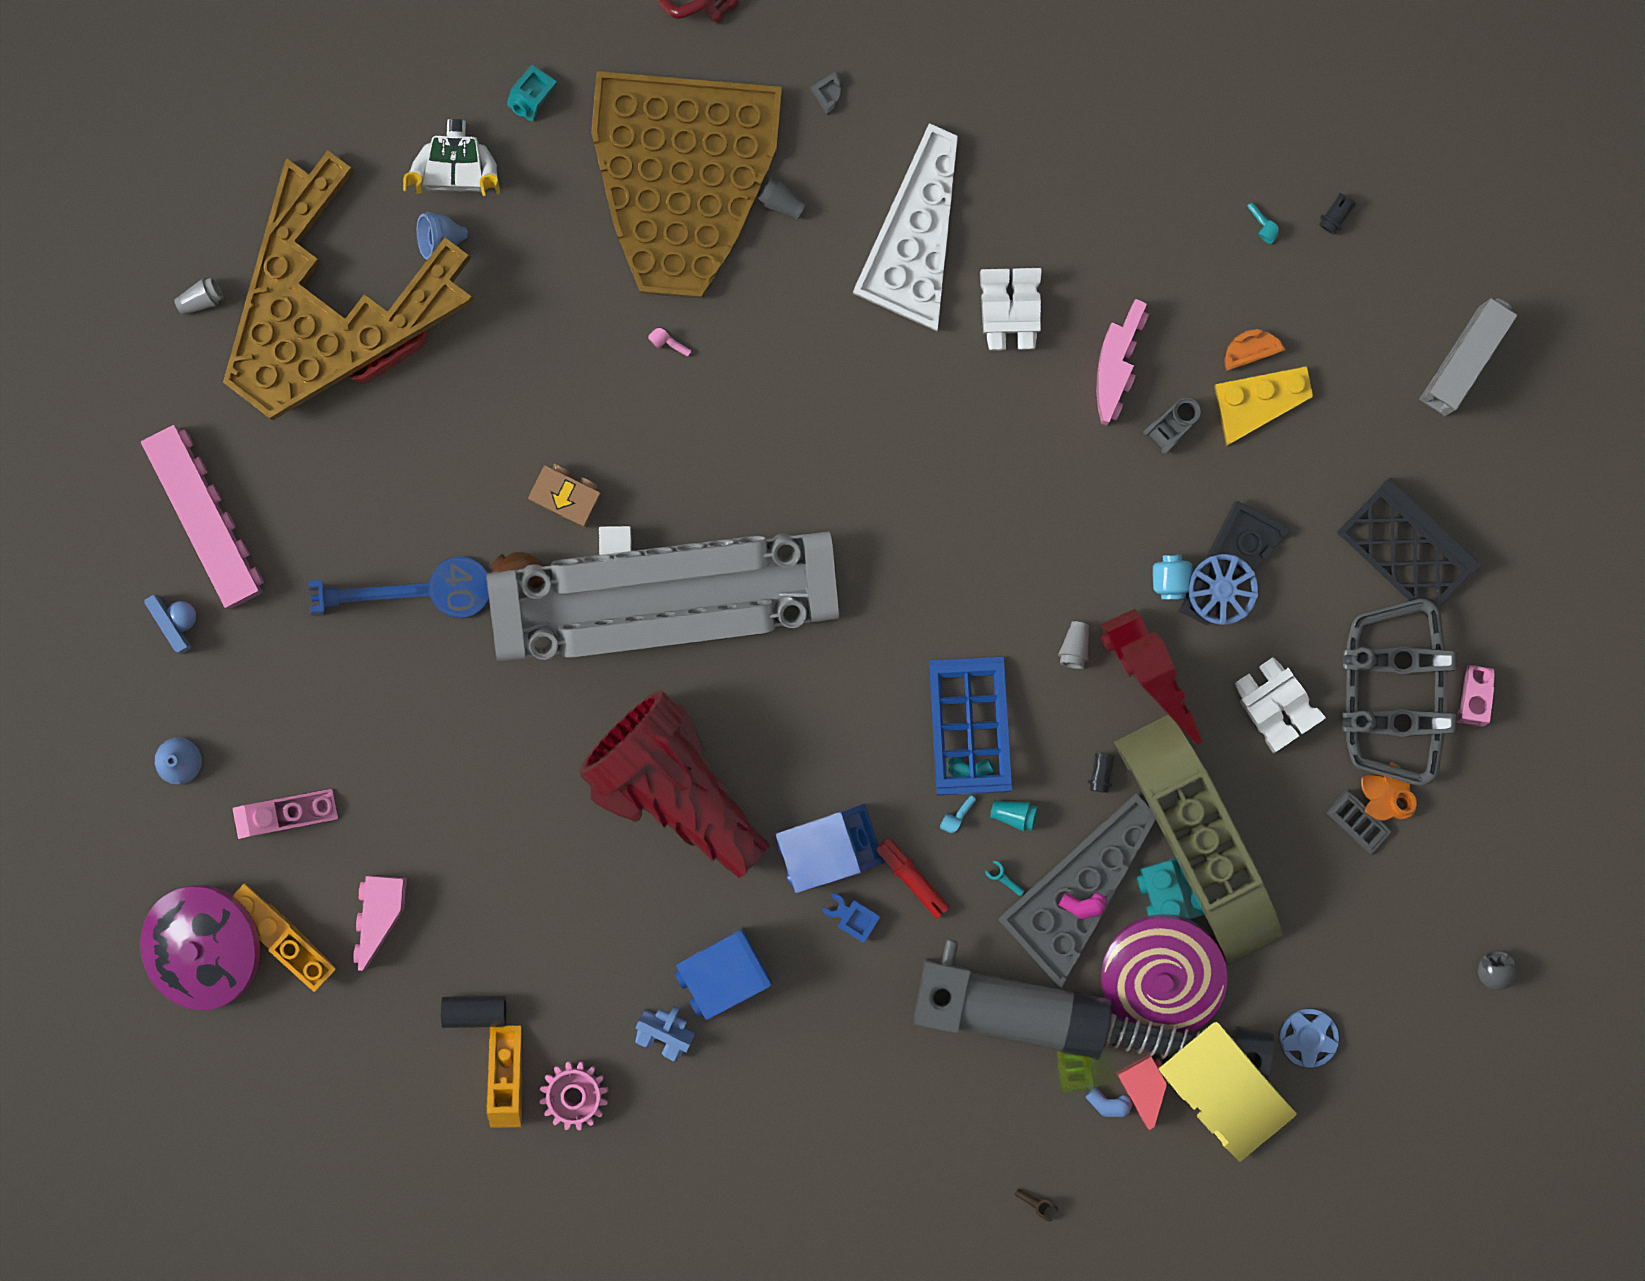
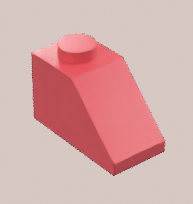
(1145, 1087)

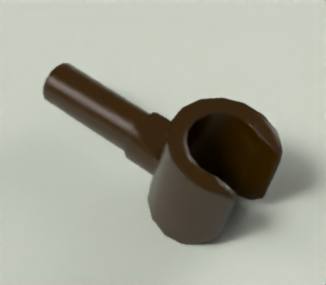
(1040, 1206)

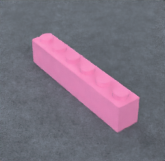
(202, 516)

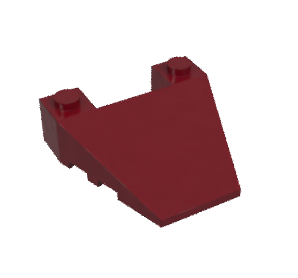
(1150, 664)

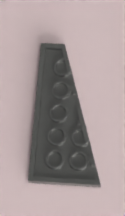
(1095, 866)

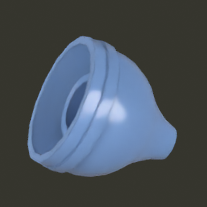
(433, 229)
(178, 761)

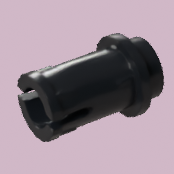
(1336, 214)
(1101, 773)

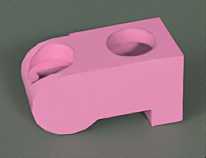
(1476, 696)

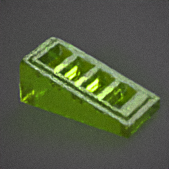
(1074, 1086)

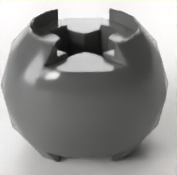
(1497, 970)

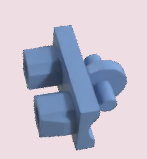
(665, 1028)

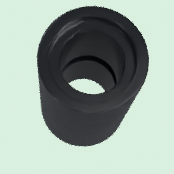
(473, 1011)

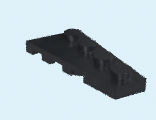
(1243, 535)

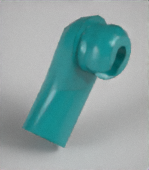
(959, 768)

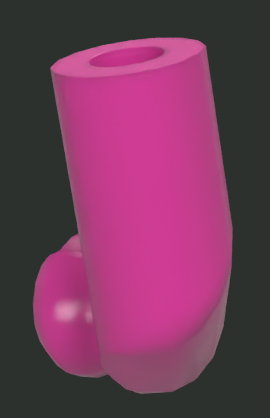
(1084, 909)

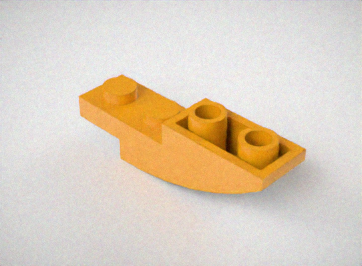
(285, 940)

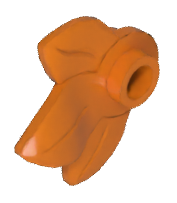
(1384, 794)

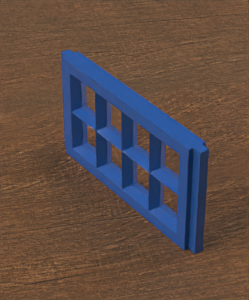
(966, 668)

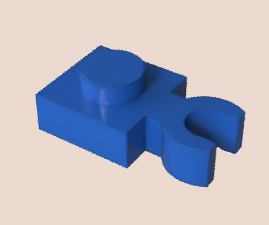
(856, 919)

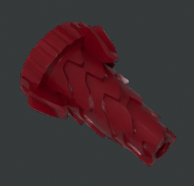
(658, 766)

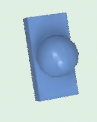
(173, 621)

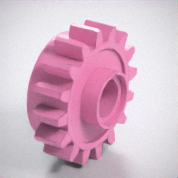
(565, 1110)

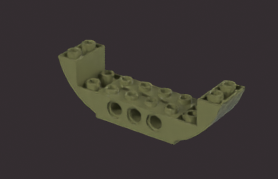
(1201, 837)

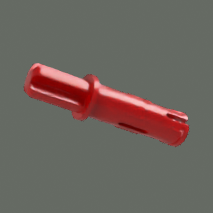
(912, 877)

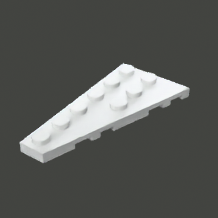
(910, 250)

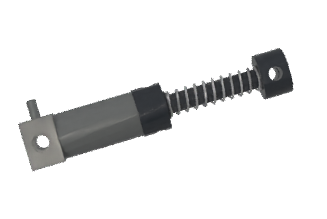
(1050, 1016)

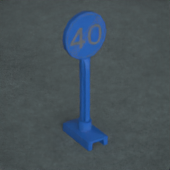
(455, 588)

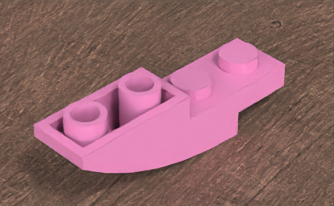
(1113, 373)

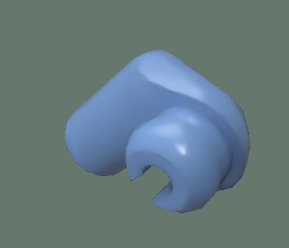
(1109, 1107)

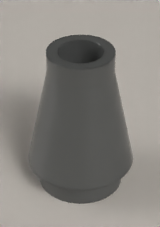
(781, 199)

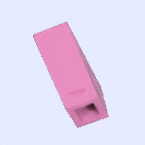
(285, 813)
(381, 909)

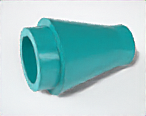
(1016, 814)

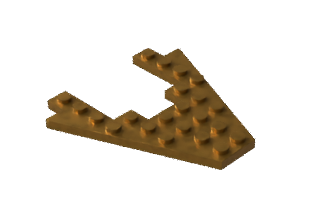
(293, 341)

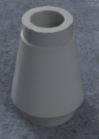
(200, 296)
(1075, 647)

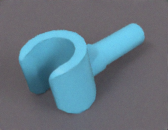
(952, 823)

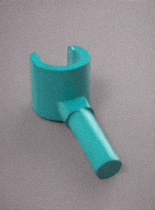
(1270, 229)
(1005, 879)

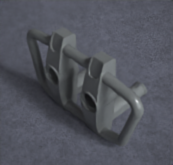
(1382, 722)

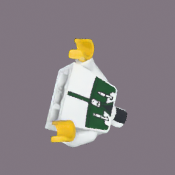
(453, 164)

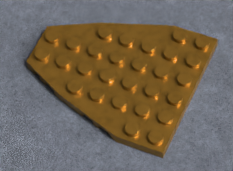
(681, 171)

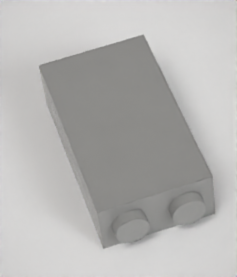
(1468, 356)

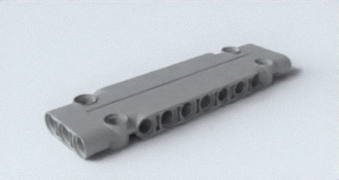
(663, 596)

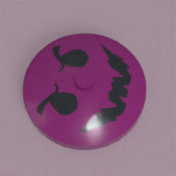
(200, 947)

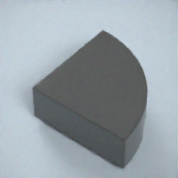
(827, 91)

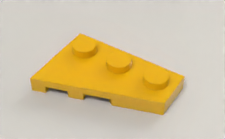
(1259, 399)

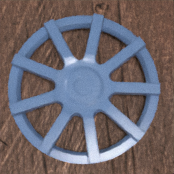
(1223, 589)

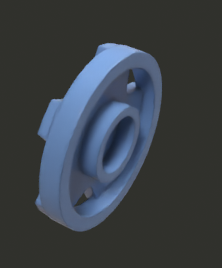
(1309, 1038)

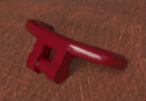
(714, 12)

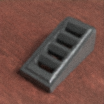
(1338, 805)

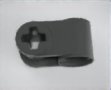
(1172, 425)

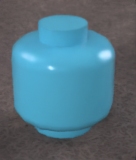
(1172, 577)

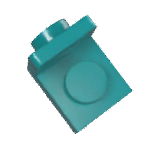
(530, 92)

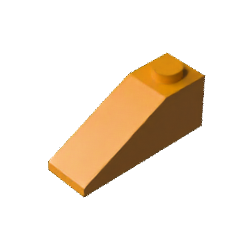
(505, 1077)

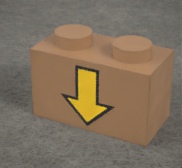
(565, 495)

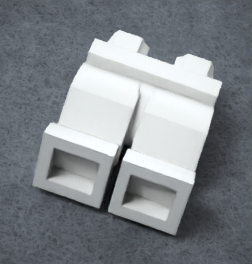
(1012, 316)
(1268, 701)

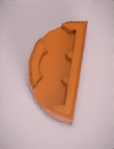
(1251, 347)

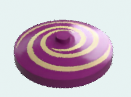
(1165, 973)

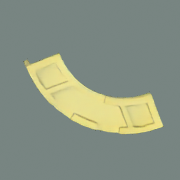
(1228, 1091)

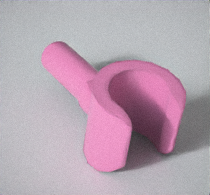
(660, 337)

